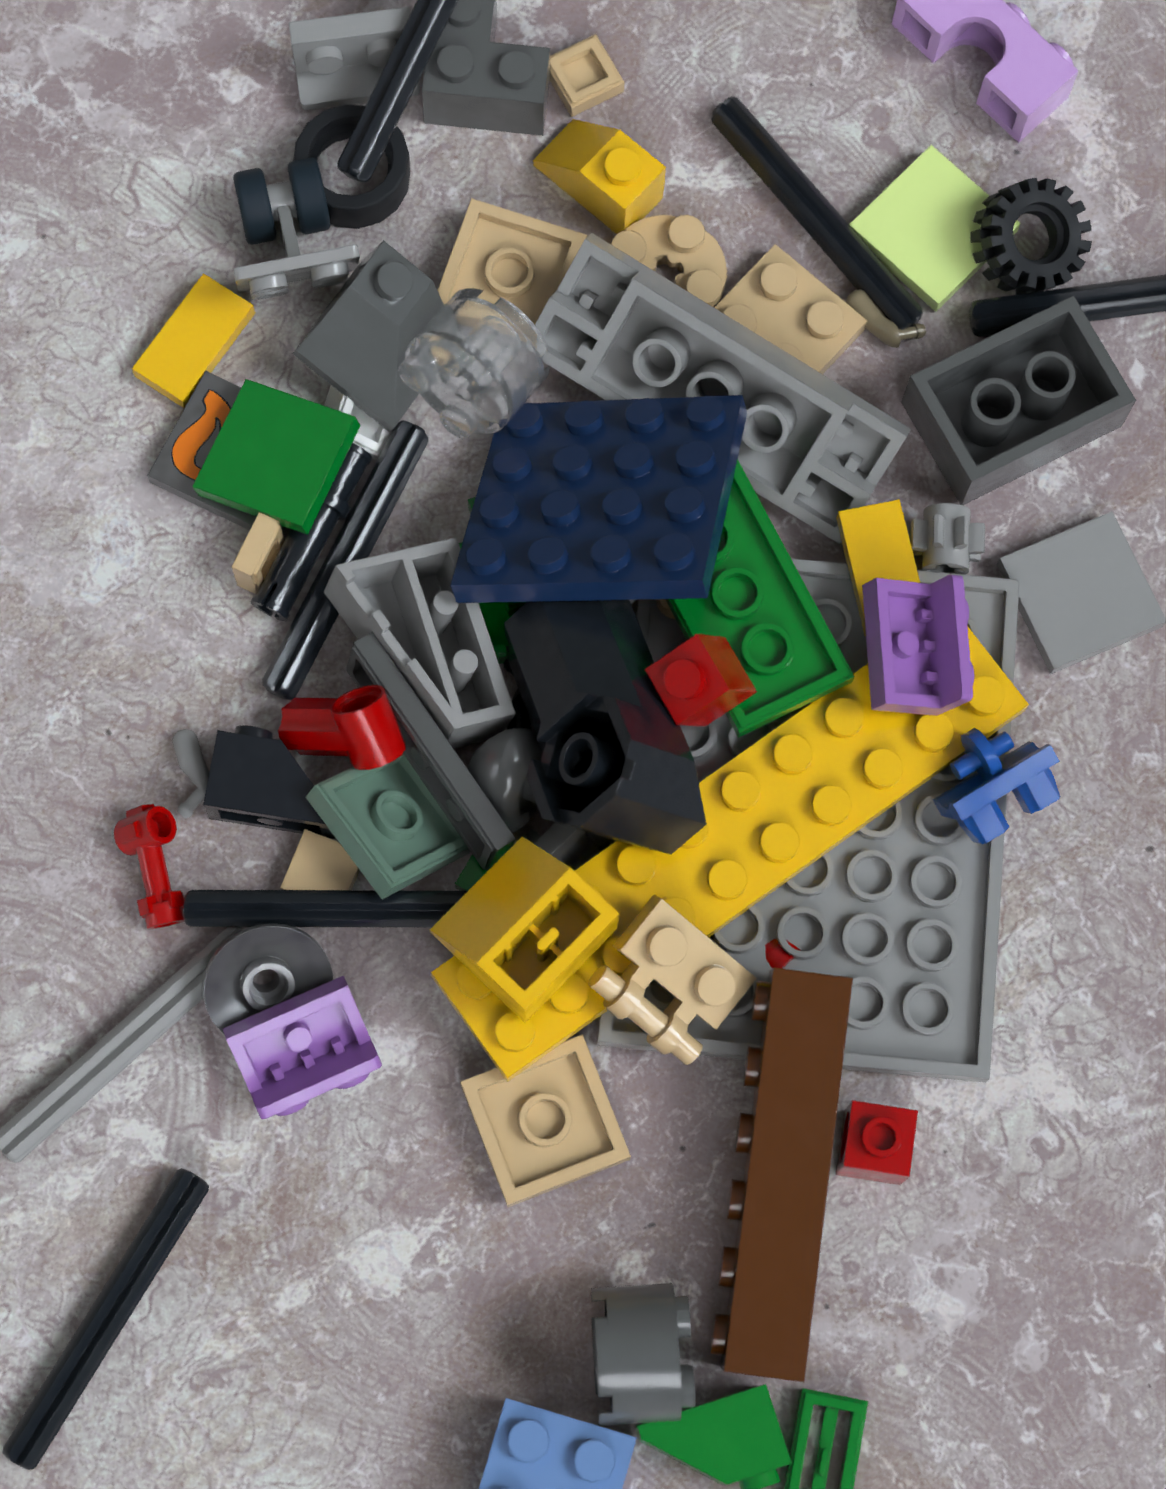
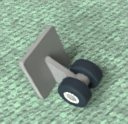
(300, 198)

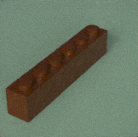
(785, 1174)

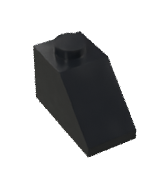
(259, 784)

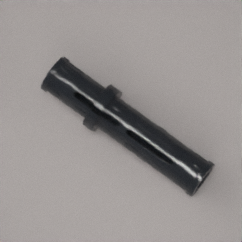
(301, 550)

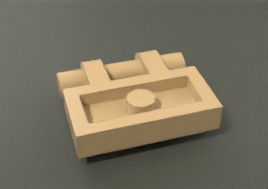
(683, 963)

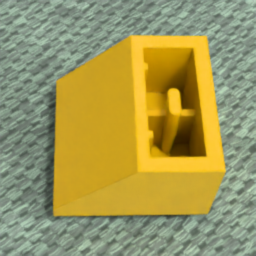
(526, 927)

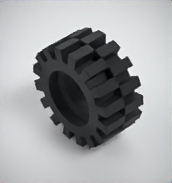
(1061, 225)

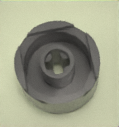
(640, 1354)

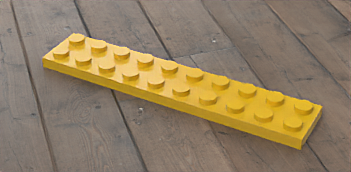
(765, 823)

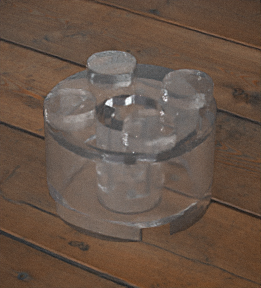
(475, 363)

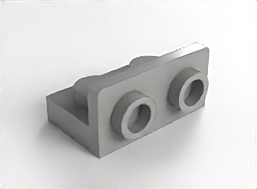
(344, 55)

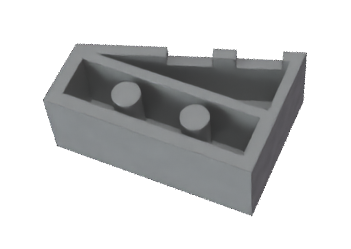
(428, 635)

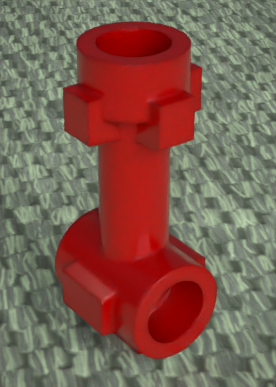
(143, 835)

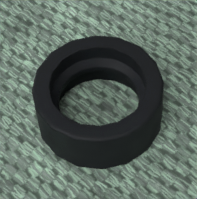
(365, 208)

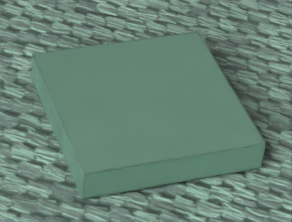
(388, 824)

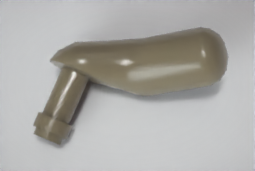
(879, 324)

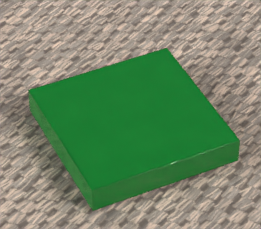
(276, 456)

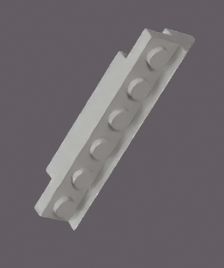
(645, 337)

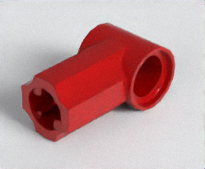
(352, 725)

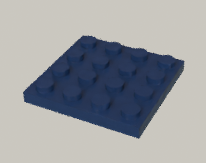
(602, 501)

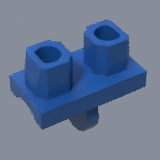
(1022, 771)

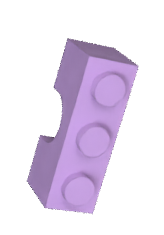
(1029, 72)

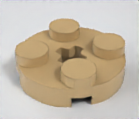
(681, 245)

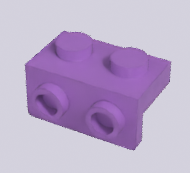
(918, 645)
(302, 1049)

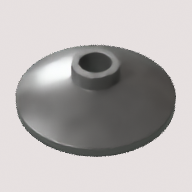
(229, 976)

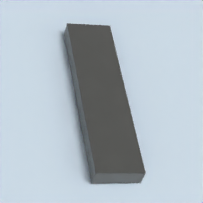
(433, 756)

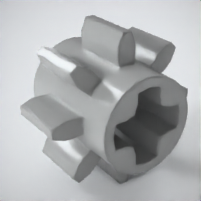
(947, 538)

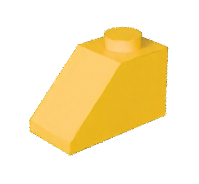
(604, 172)

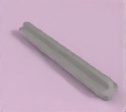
(109, 1056)

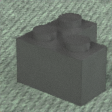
(484, 81)

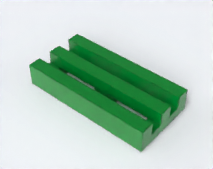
(832, 1404)

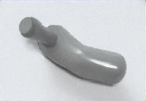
(193, 765)

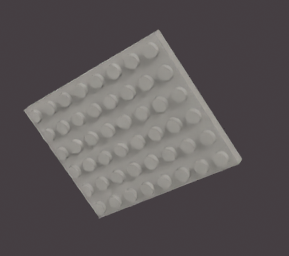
(893, 906)

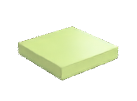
(925, 227)

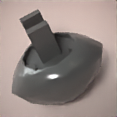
(501, 773)

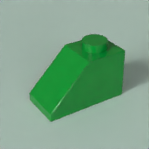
(725, 1439)

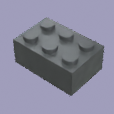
(1017, 400)

